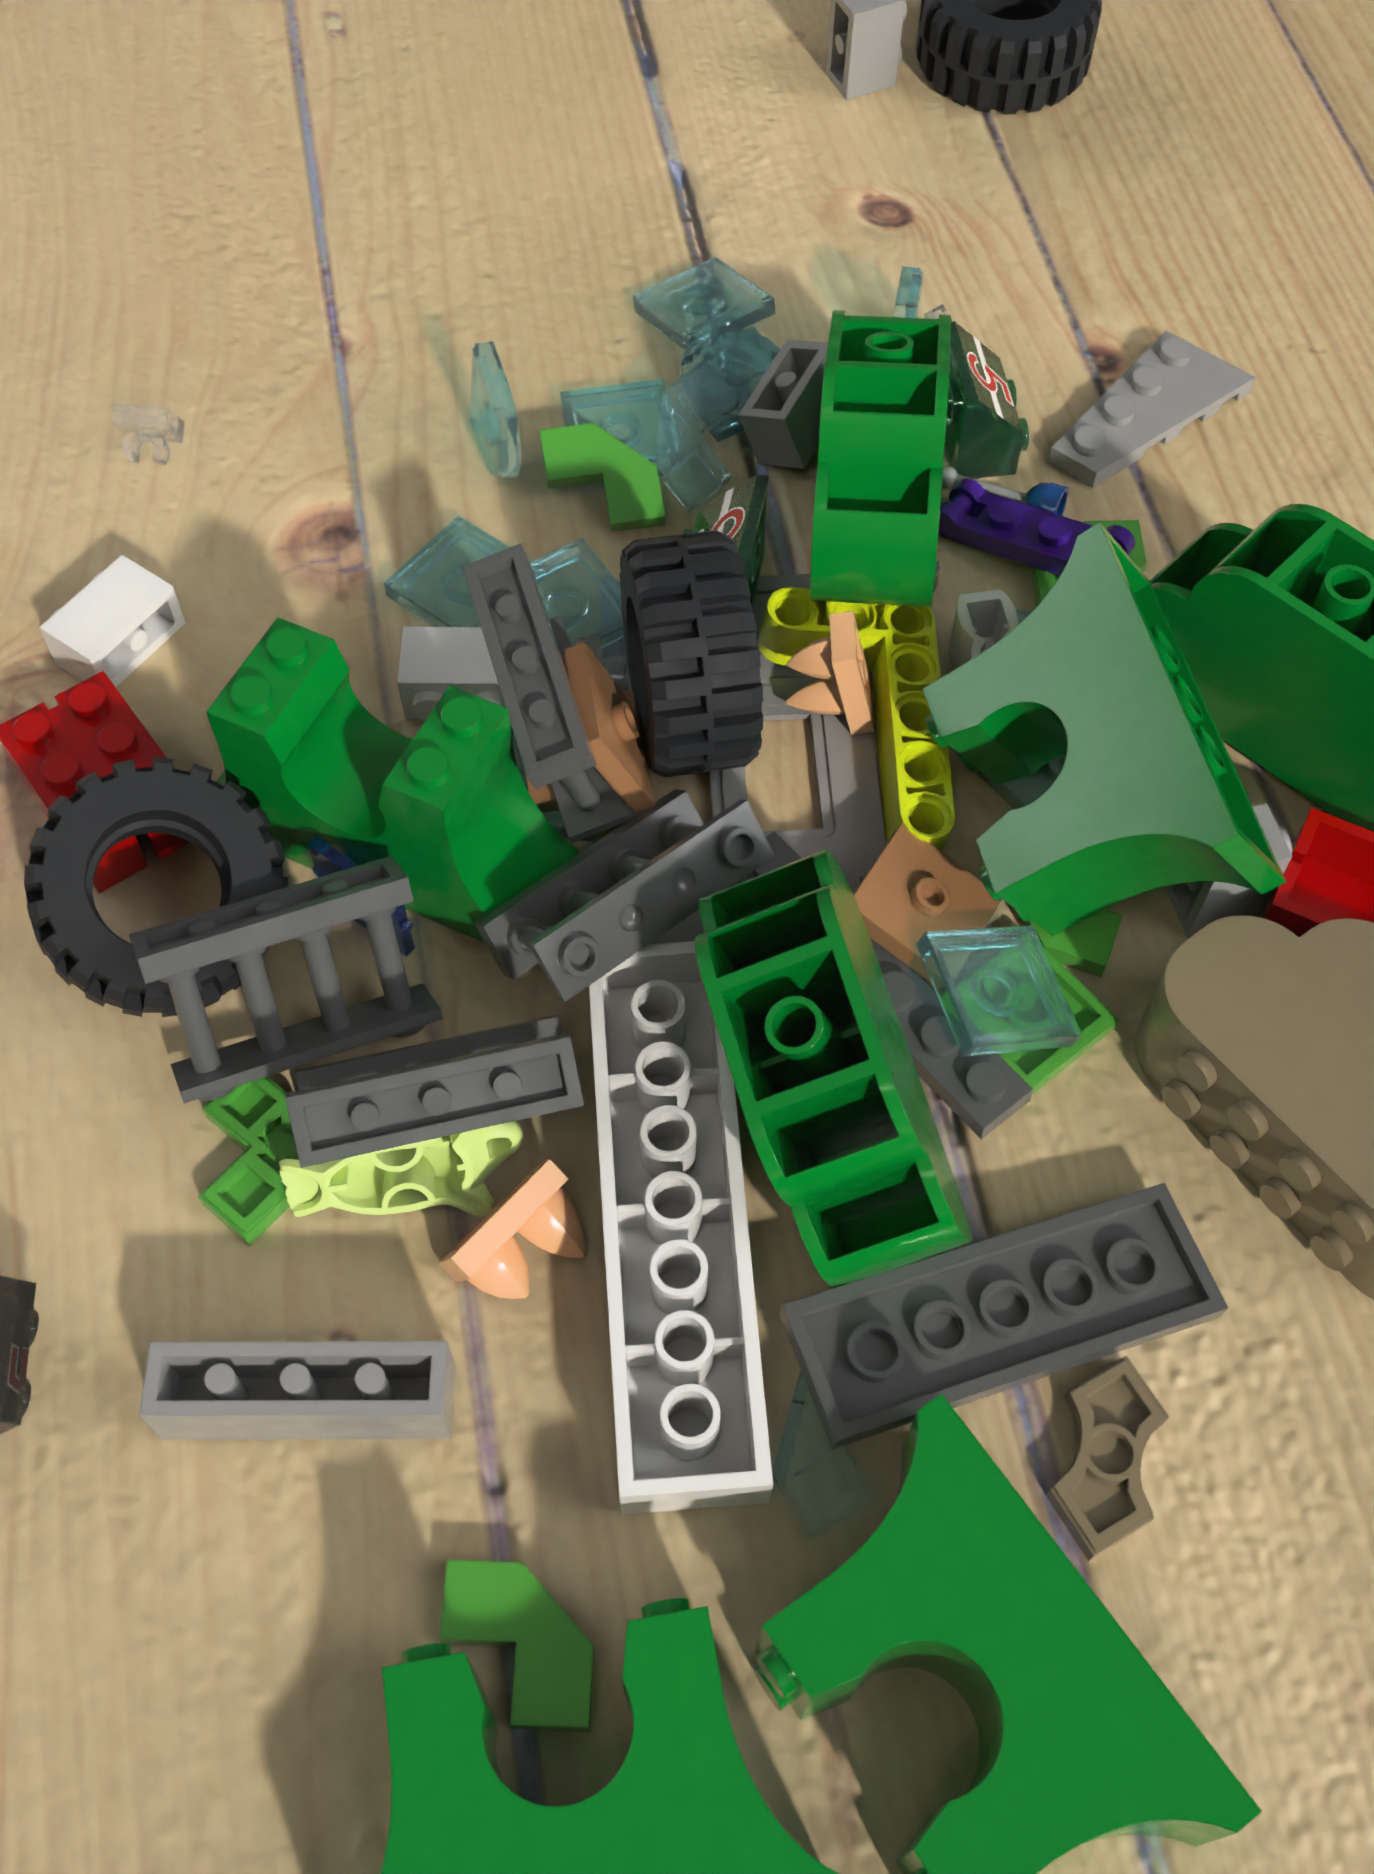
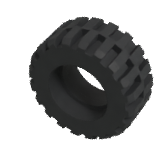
(1007, 50)
(692, 652)
(115, 809)

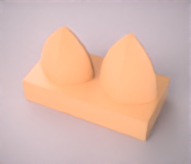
(843, 674)
(540, 1213)

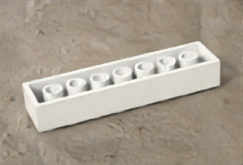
(675, 1243)

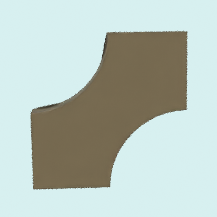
(1103, 1490)

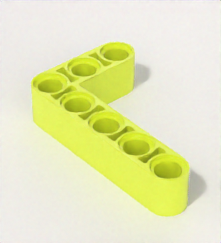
(903, 660)

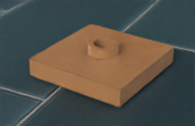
(611, 728)
(918, 891)

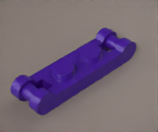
(1015, 528)

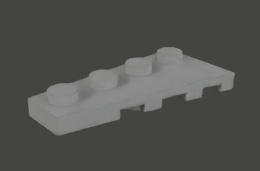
(1147, 406)

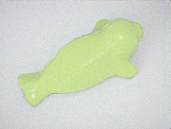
(407, 1176)

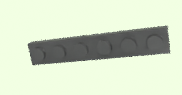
(978, 1087)

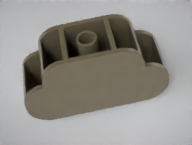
(1275, 1066)

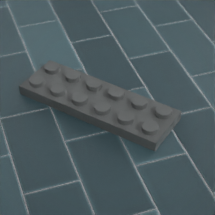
(999, 1313)

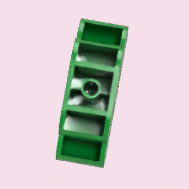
(880, 460)
(1285, 648)
(826, 1071)

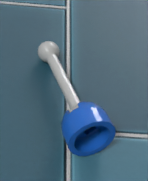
(1044, 495)

